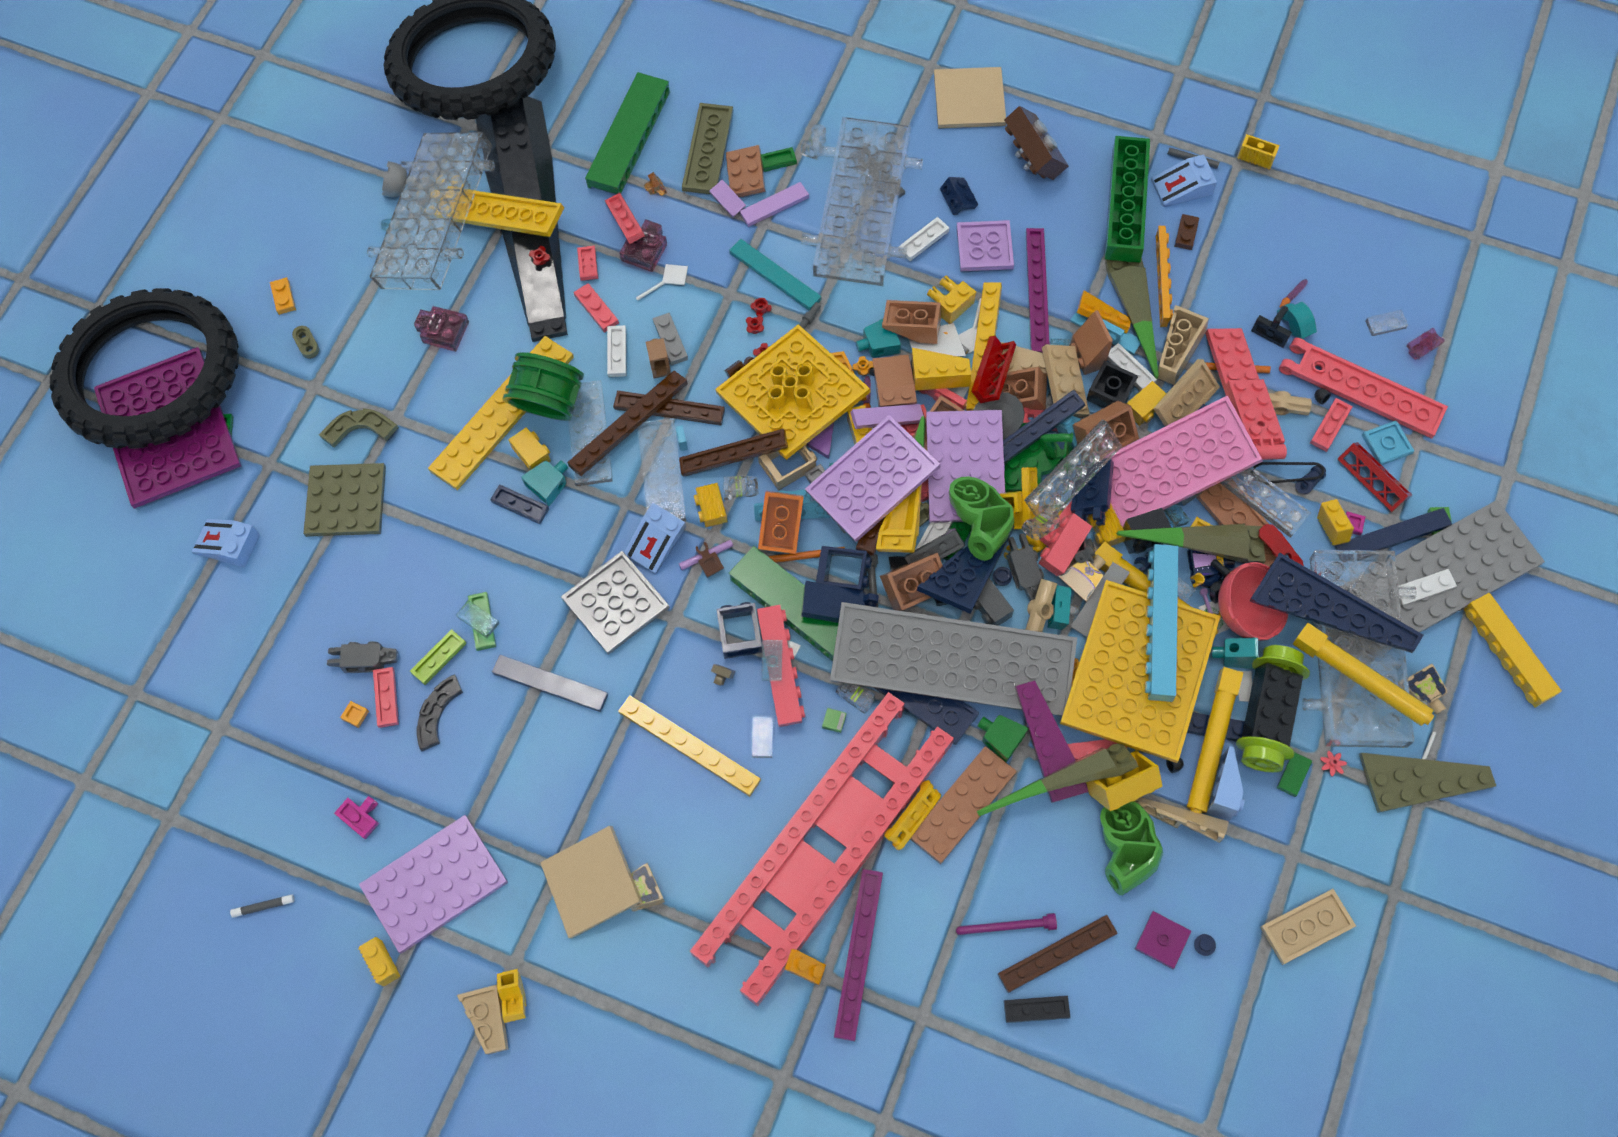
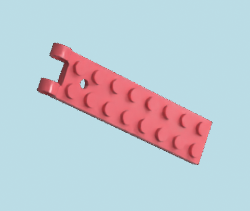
(1365, 388)

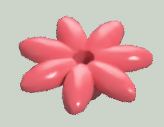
(1333, 766)

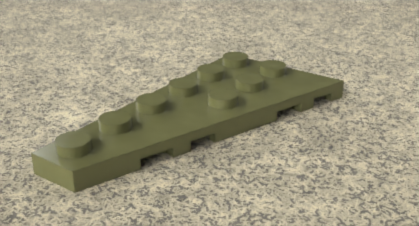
(1412, 781)

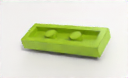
(438, 657)

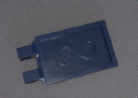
(1095, 496)
(825, 600)

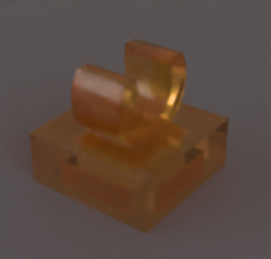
(655, 185)

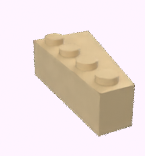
(1181, 342)

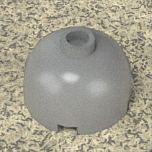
(394, 180)

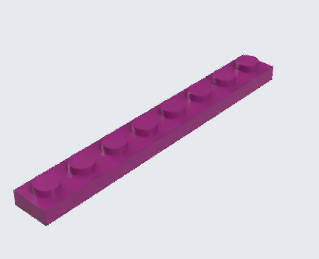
(1037, 288)
(858, 955)

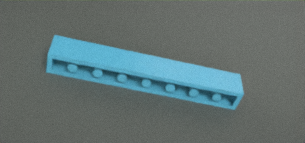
(1163, 623)

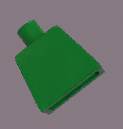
(1002, 735)

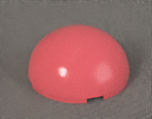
(1237, 610)

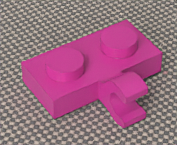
(358, 817)

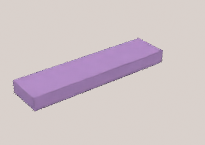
(774, 204)
(873, 416)

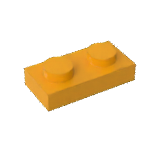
(282, 296)
(805, 966)

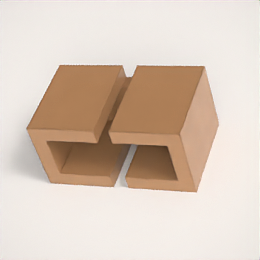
(658, 357)

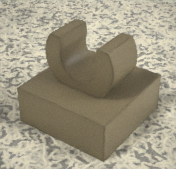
(722, 673)

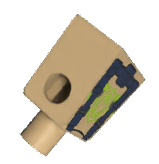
(1428, 686)
(647, 888)

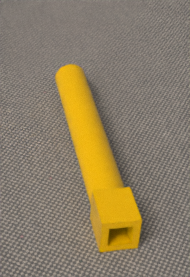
(1136, 578)
(1316, 644)
(1209, 758)

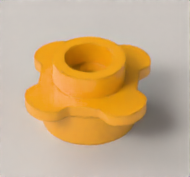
(863, 370)

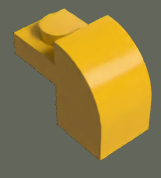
(1015, 500)
(512, 995)

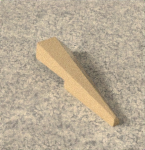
(1174, 816)

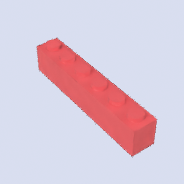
(784, 692)

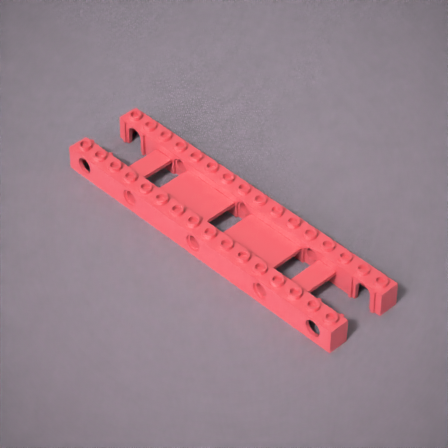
(801, 874)

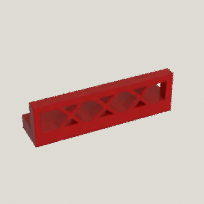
(988, 370)
(1381, 473)

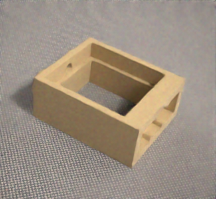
(775, 476)

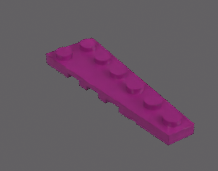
(1047, 738)

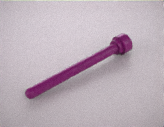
(1047, 922)

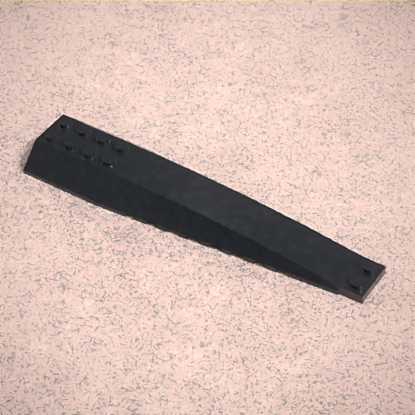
(526, 171)

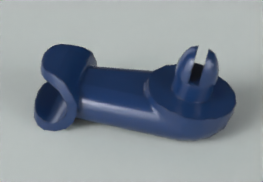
(1306, 486)

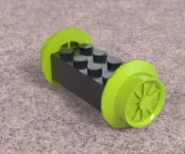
(1272, 708)

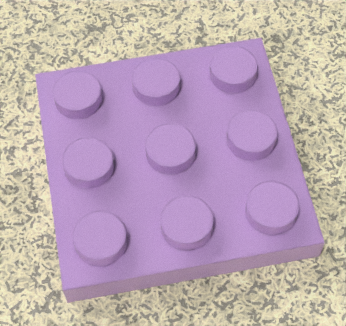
(985, 245)

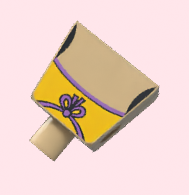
(1084, 577)

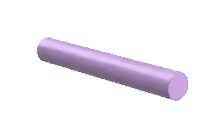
(694, 560)

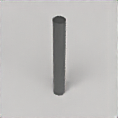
(1185, 155)

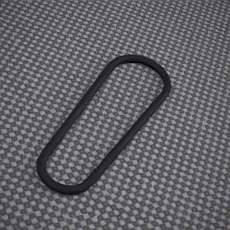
(1294, 463)

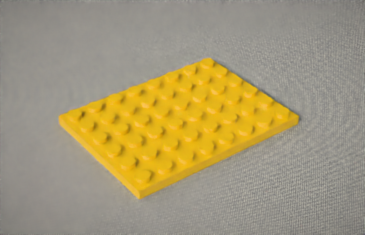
(1111, 675)

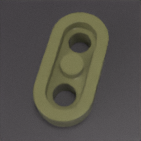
(305, 343)

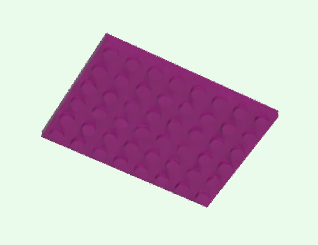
(184, 460)

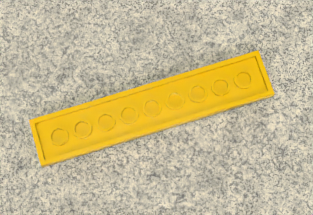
(486, 428)

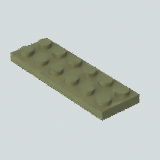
(707, 148)

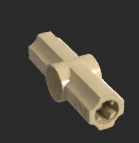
(1285, 403)
(1041, 608)

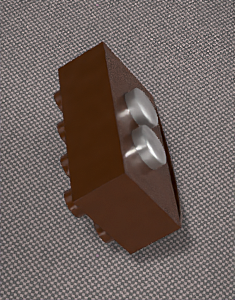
(1035, 144)

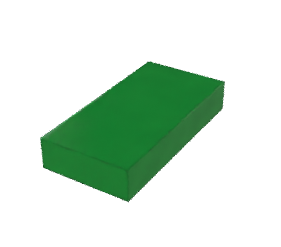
(778, 159)
(1294, 774)

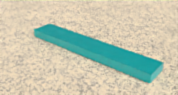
(775, 274)

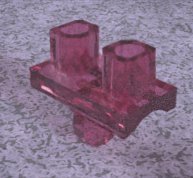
(1424, 344)

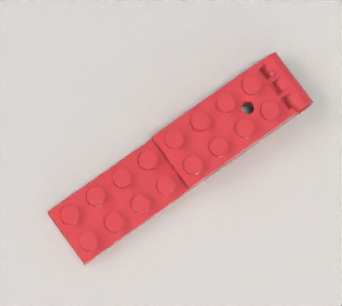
(1247, 391)

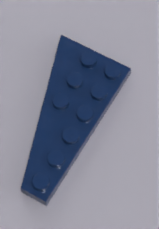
(961, 579)

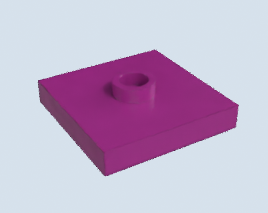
(1163, 940)

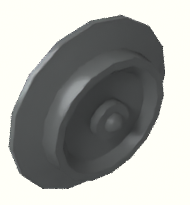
(1011, 409)

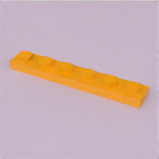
(1163, 270)

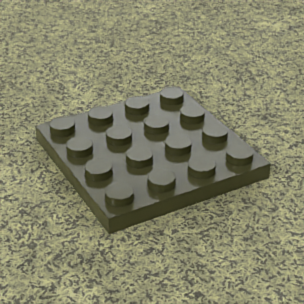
(344, 499)

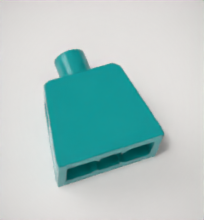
(879, 341)
(546, 480)
(1237, 652)

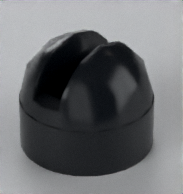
(1322, 395)
(1175, 767)

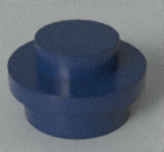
(1002, 576)
(1205, 945)

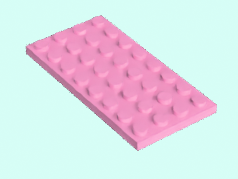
(1181, 460)

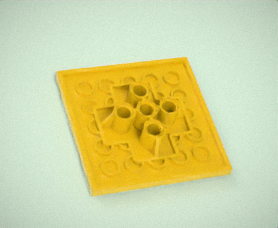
(793, 389)

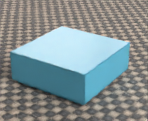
(681, 438)

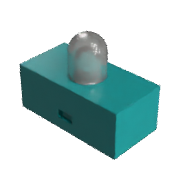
(1062, 608)

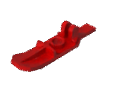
(1277, 542)

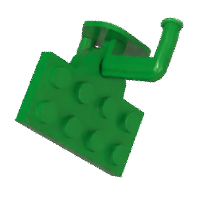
(1043, 455)

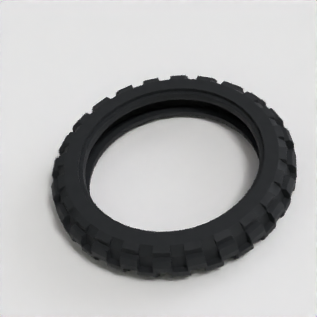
(479, 98)
(174, 418)

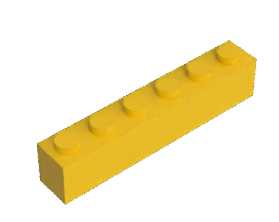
(1512, 650)

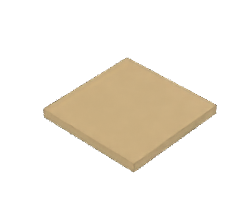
(969, 97)
(590, 882)

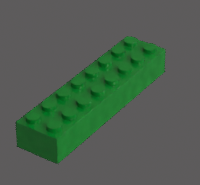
(1127, 199)

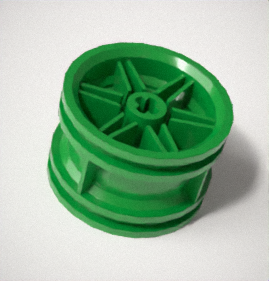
(543, 386)

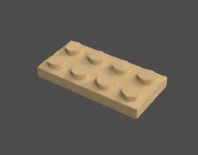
(1064, 374)
(1187, 394)
(1307, 926)

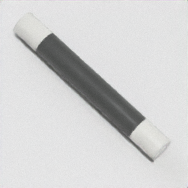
(262, 906)

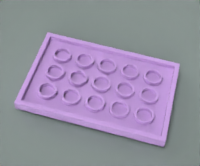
(964, 446)
(872, 478)
(433, 884)

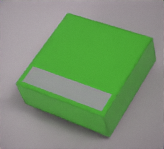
(834, 720)

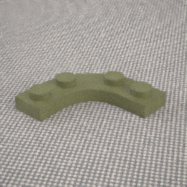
(352, 420)

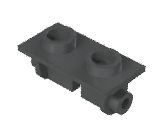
(1085, 551)

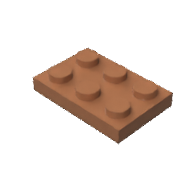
(745, 171)

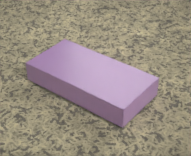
(727, 198)

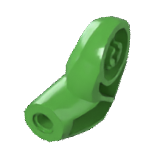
(985, 511)
(1134, 846)

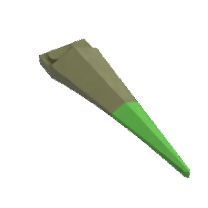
(1131, 287)
(1231, 541)
(1094, 766)

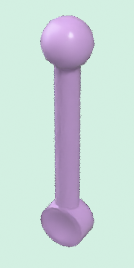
(1203, 592)

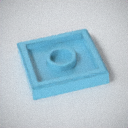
(1388, 443)

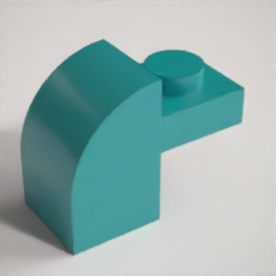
(1300, 320)

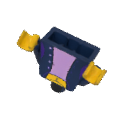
(1200, 568)

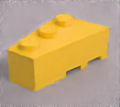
(939, 370)

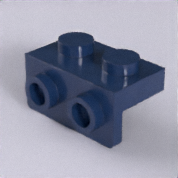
(958, 194)

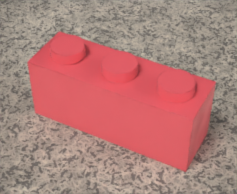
(1064, 544)

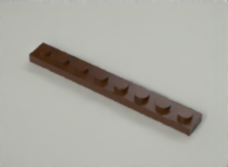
(627, 423)

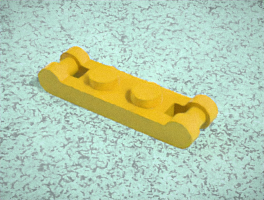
(913, 815)

